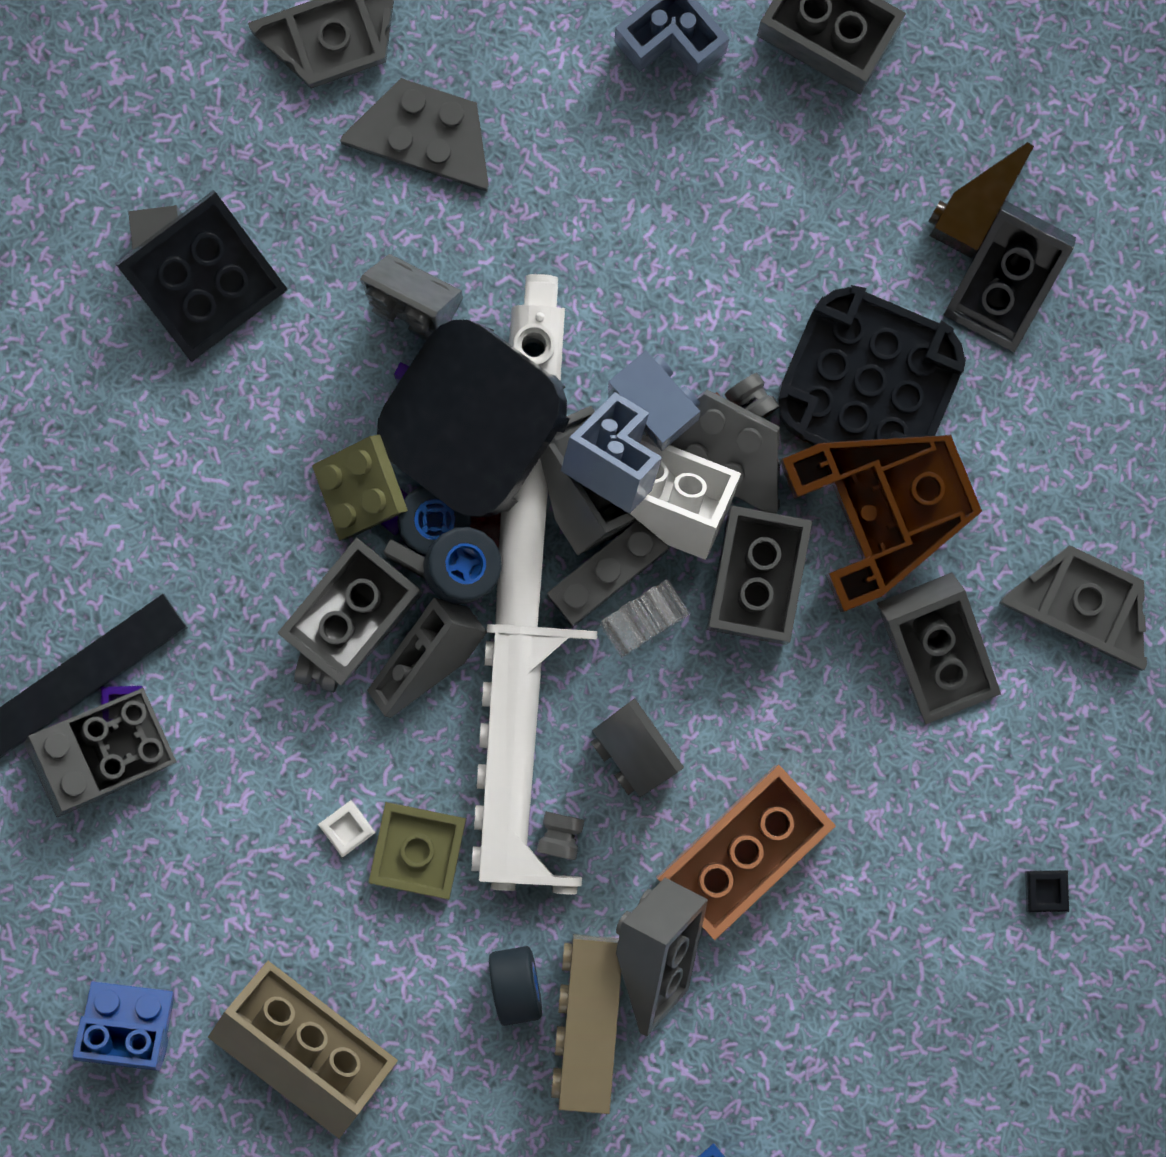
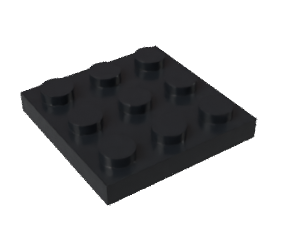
(202, 276)

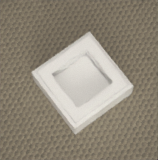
(346, 828)

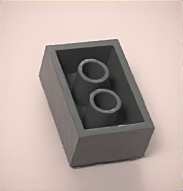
(833, 35)
(759, 575)

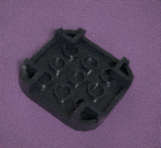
(869, 371)
(471, 418)

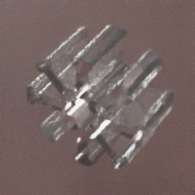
(644, 618)

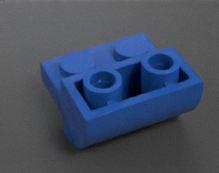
(124, 1026)

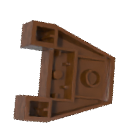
(897, 499)

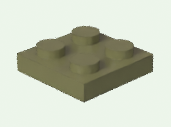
(359, 487)
(417, 850)

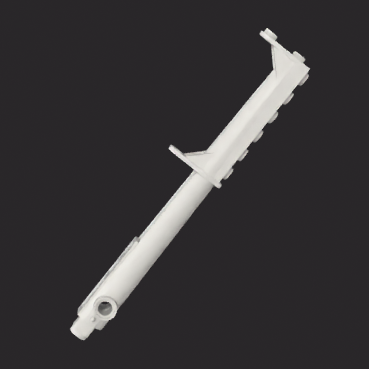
(519, 643)

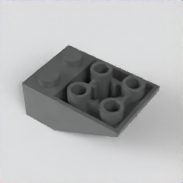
(410, 295)
(93, 757)

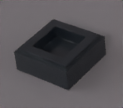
(1047, 891)

